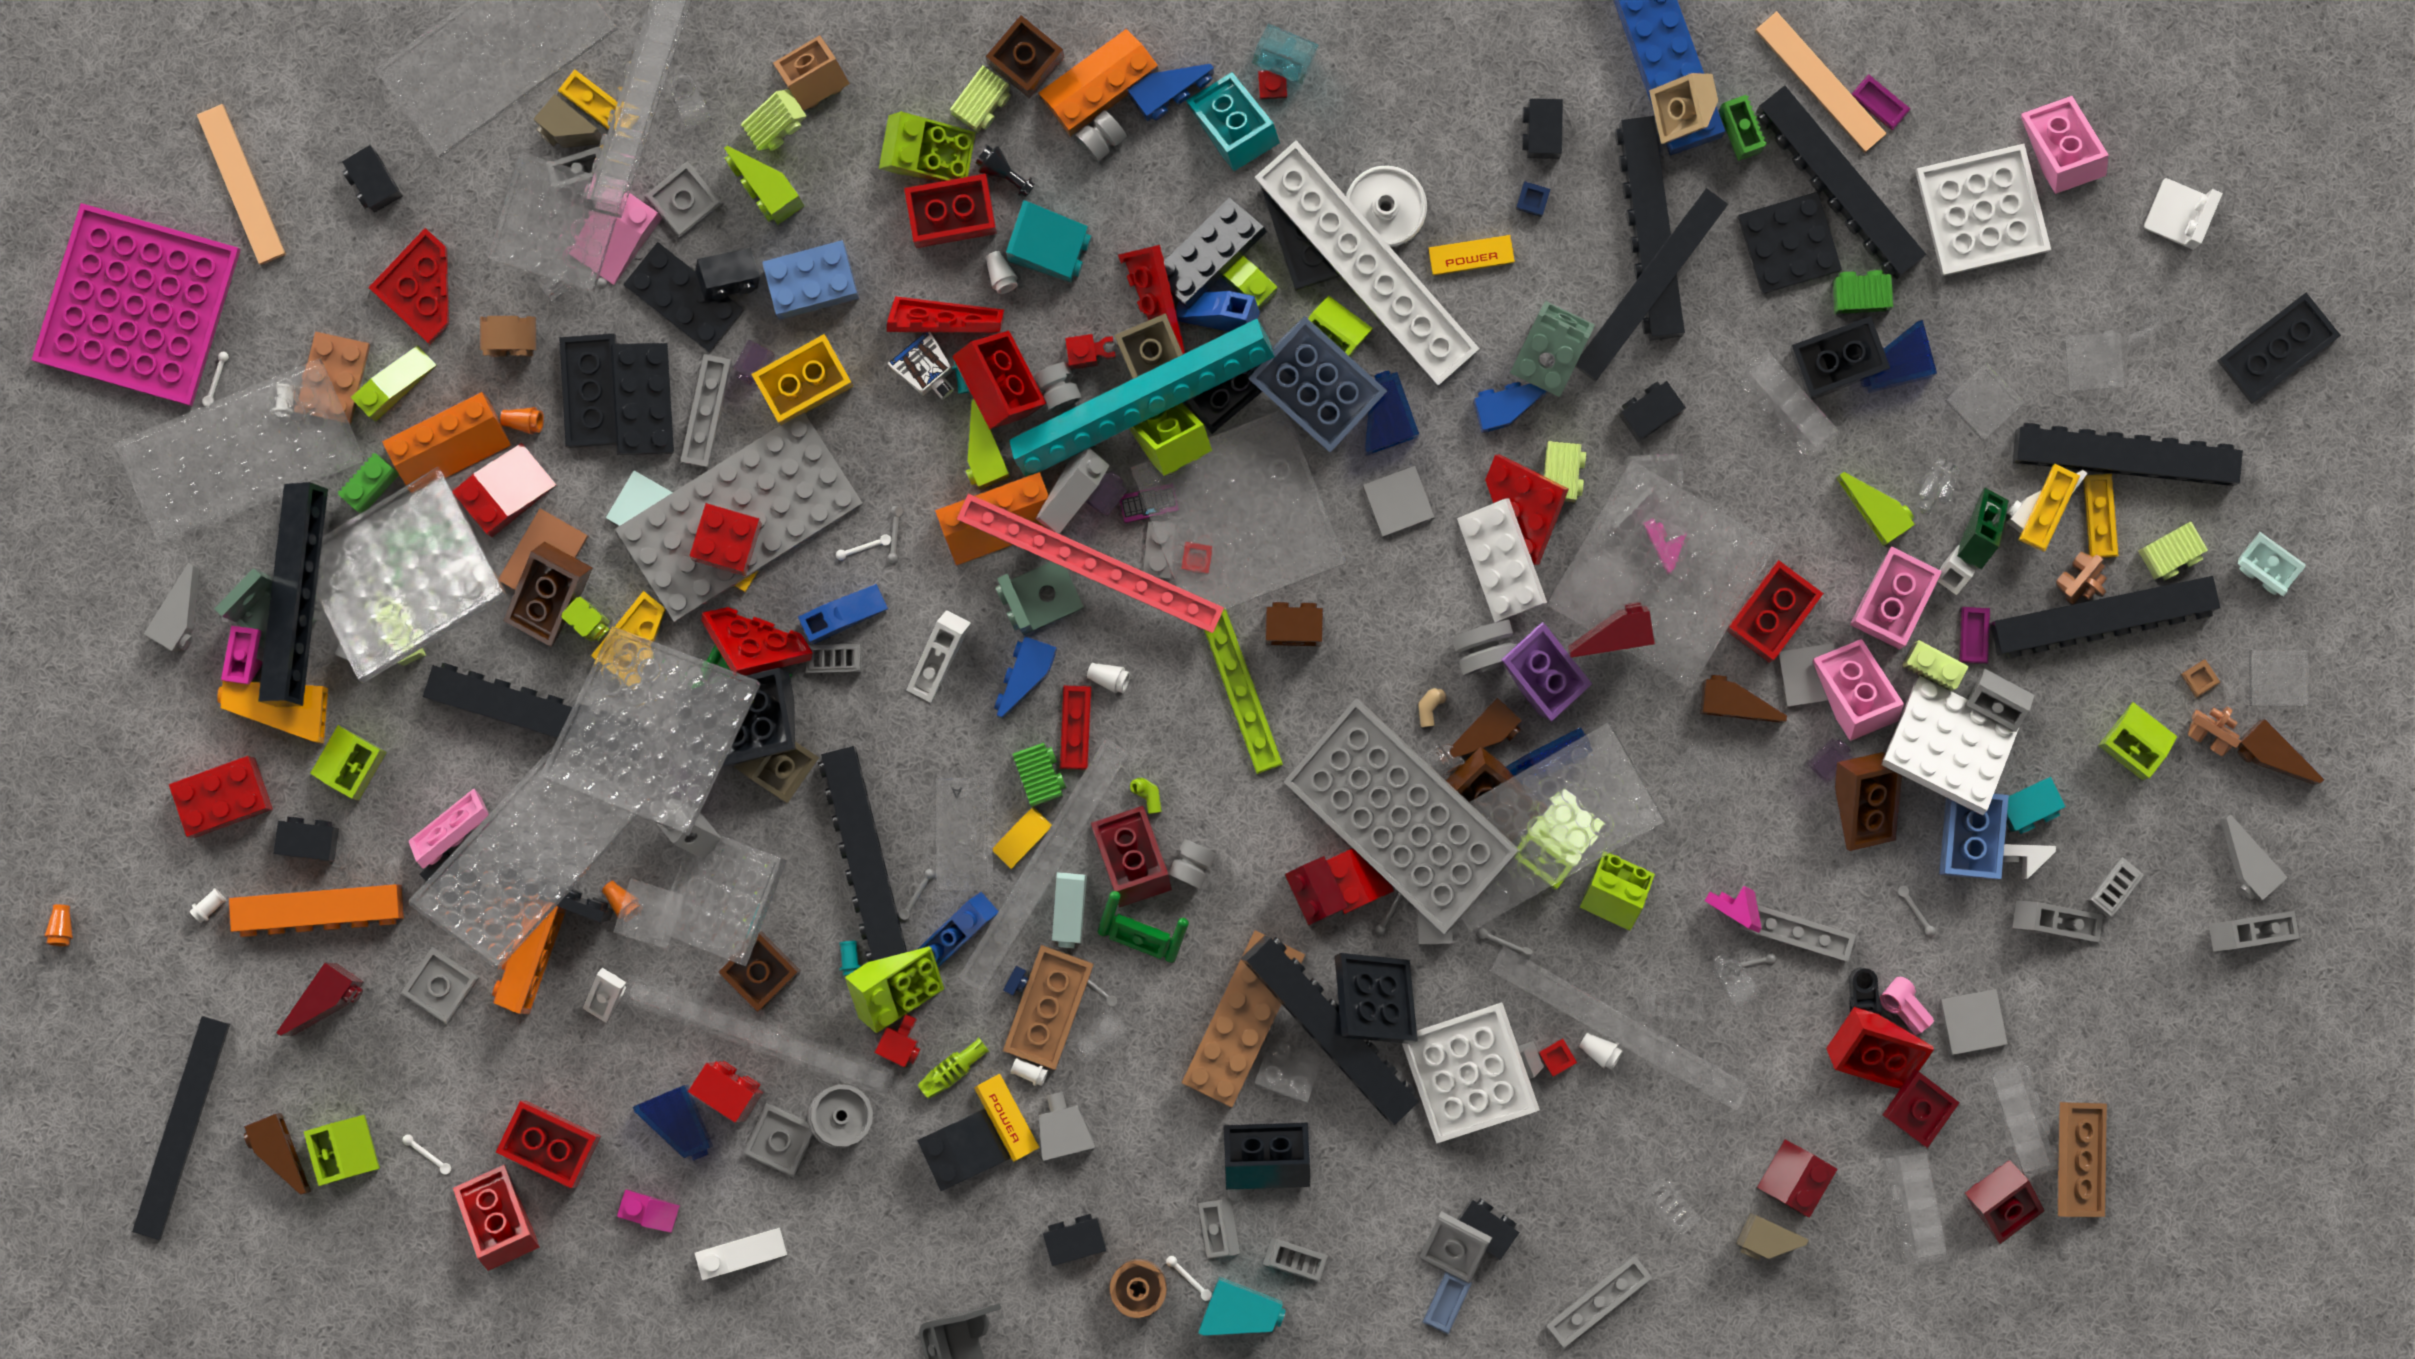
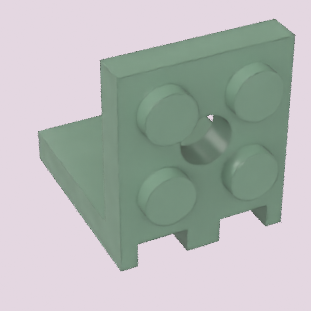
(1554, 333)
(250, 603)
(1027, 608)

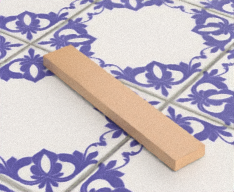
(1820, 82)
(241, 184)

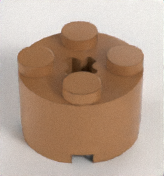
(507, 334)
(1153, 1281)

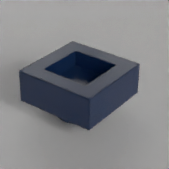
(1533, 199)
(1016, 981)

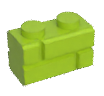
(586, 620)

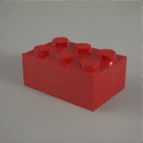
(950, 211)
(999, 379)
(1774, 611)
(220, 796)
(726, 1091)
(548, 1144)

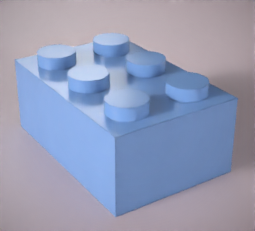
(810, 280)

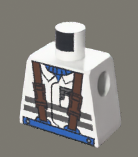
(924, 366)

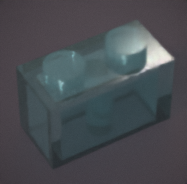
(1285, 54)

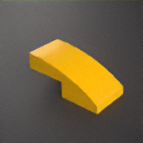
(1022, 837)

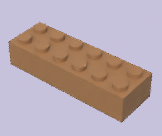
(1235, 1033)

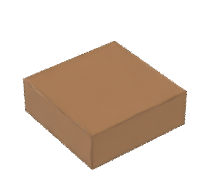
(2200, 678)

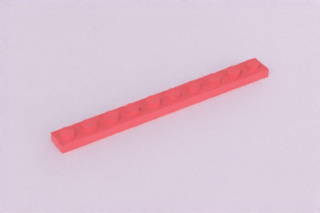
(1090, 563)

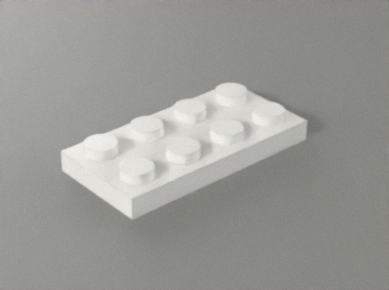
(1501, 560)

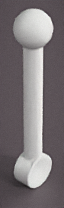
(222, 357)
(885, 540)
(445, 1168)
(1206, 1294)

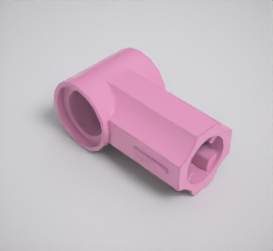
(1900, 1000)

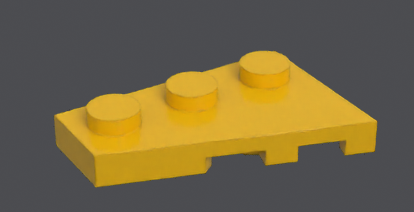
(641, 619)

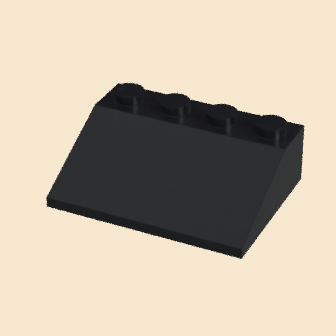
(769, 721)

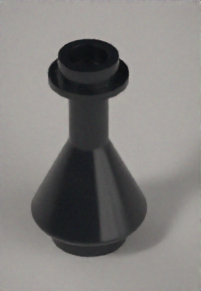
(995, 164)

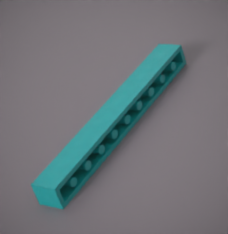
(1141, 398)

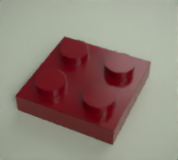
(1920, 1108)

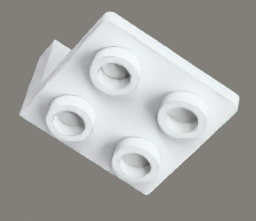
(2181, 213)

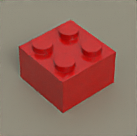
(725, 539)

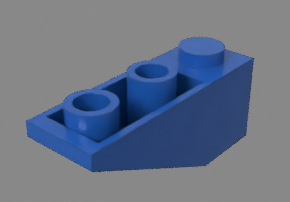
(1156, 89)
(1220, 310)
(1506, 406)
(842, 613)
(1030, 669)
(960, 928)

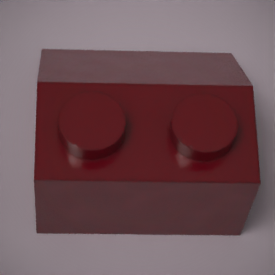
(1316, 890)
(1797, 1178)
(2005, 1201)

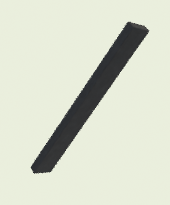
(1651, 284)
(181, 1128)

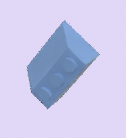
(1974, 841)

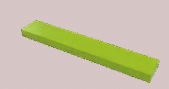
(1243, 696)

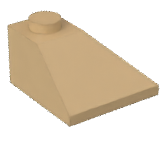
(1684, 105)

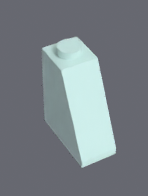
(1069, 909)

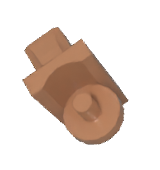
(2090, 569)
(2224, 738)

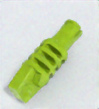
(952, 1069)

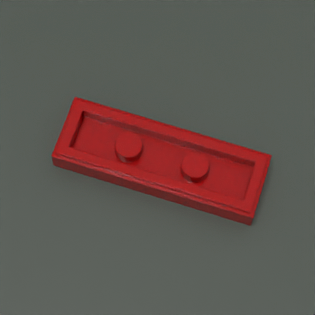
(1075, 727)

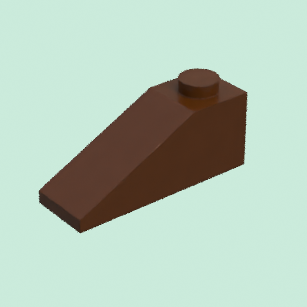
(1733, 701)
(1488, 730)
(2270, 750)
(275, 1147)

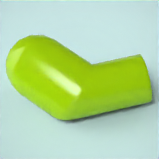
(1147, 791)

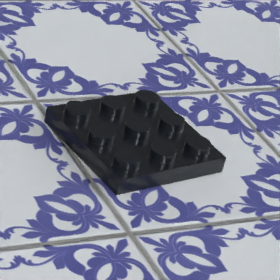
(1789, 242)
(1375, 998)

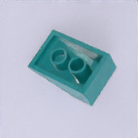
(1234, 121)

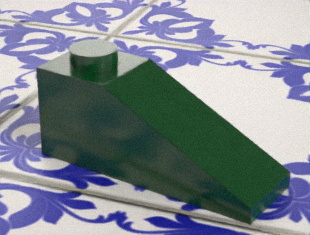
(1984, 529)

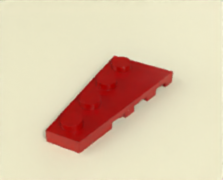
(1152, 285)
(937, 316)

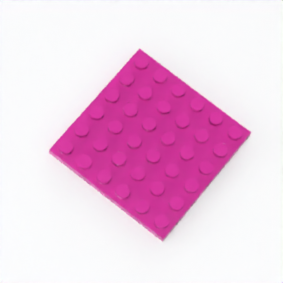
(136, 304)

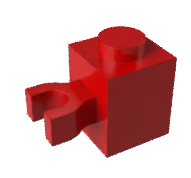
(1083, 351)
(898, 1045)

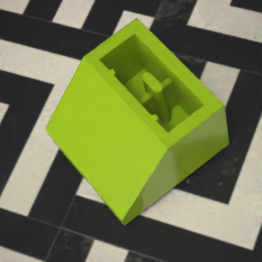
(1340, 325)
(2138, 742)
(348, 763)
(1617, 891)
(341, 1150)

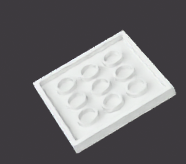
(1983, 210)
(1949, 746)
(1470, 1073)

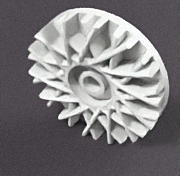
(1398, 190)

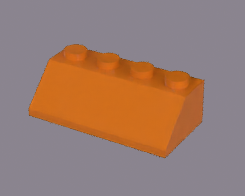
(1098, 82)
(448, 440)
(1019, 497)
(527, 966)

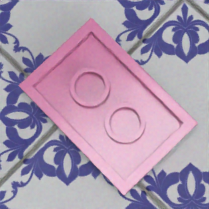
(448, 829)

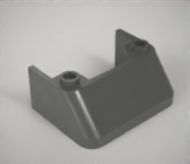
(956, 1334)

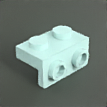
(2270, 564)

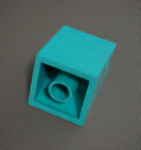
(1048, 242)
(1240, 1310)

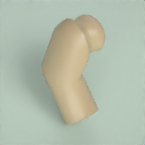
(1428, 704)

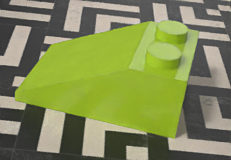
(1172, 438)

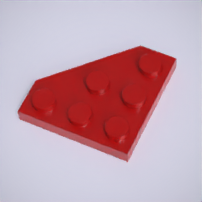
(418, 286)
(1533, 499)
(755, 643)

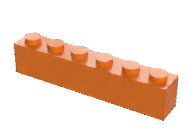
(316, 908)

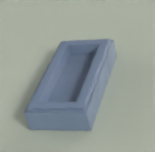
(1446, 1302)

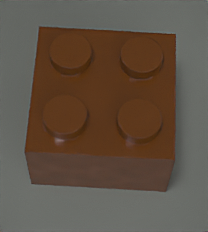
(1025, 56)
(1294, 625)
(763, 976)

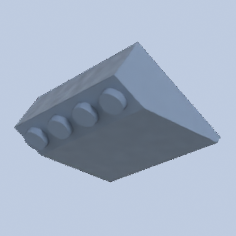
(1317, 384)

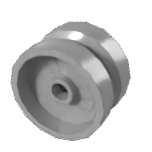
(1485, 645)
(823, 1118)

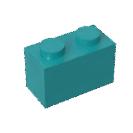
(2033, 804)

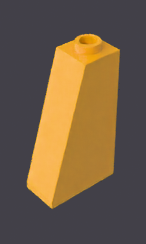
(303, 721)

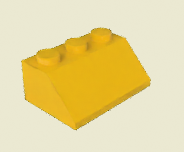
(802, 380)

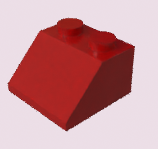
(1357, 879)

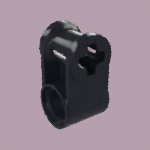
(1865, 996)

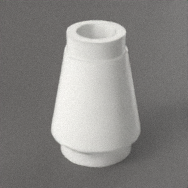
(1001, 274)
(1110, 677)
(1601, 1050)

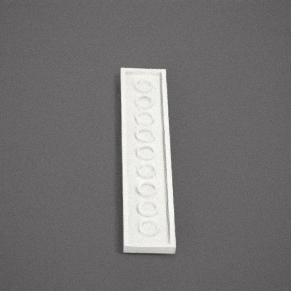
(1366, 263)

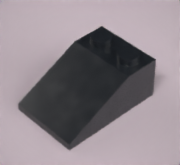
(1839, 358)
(963, 1149)

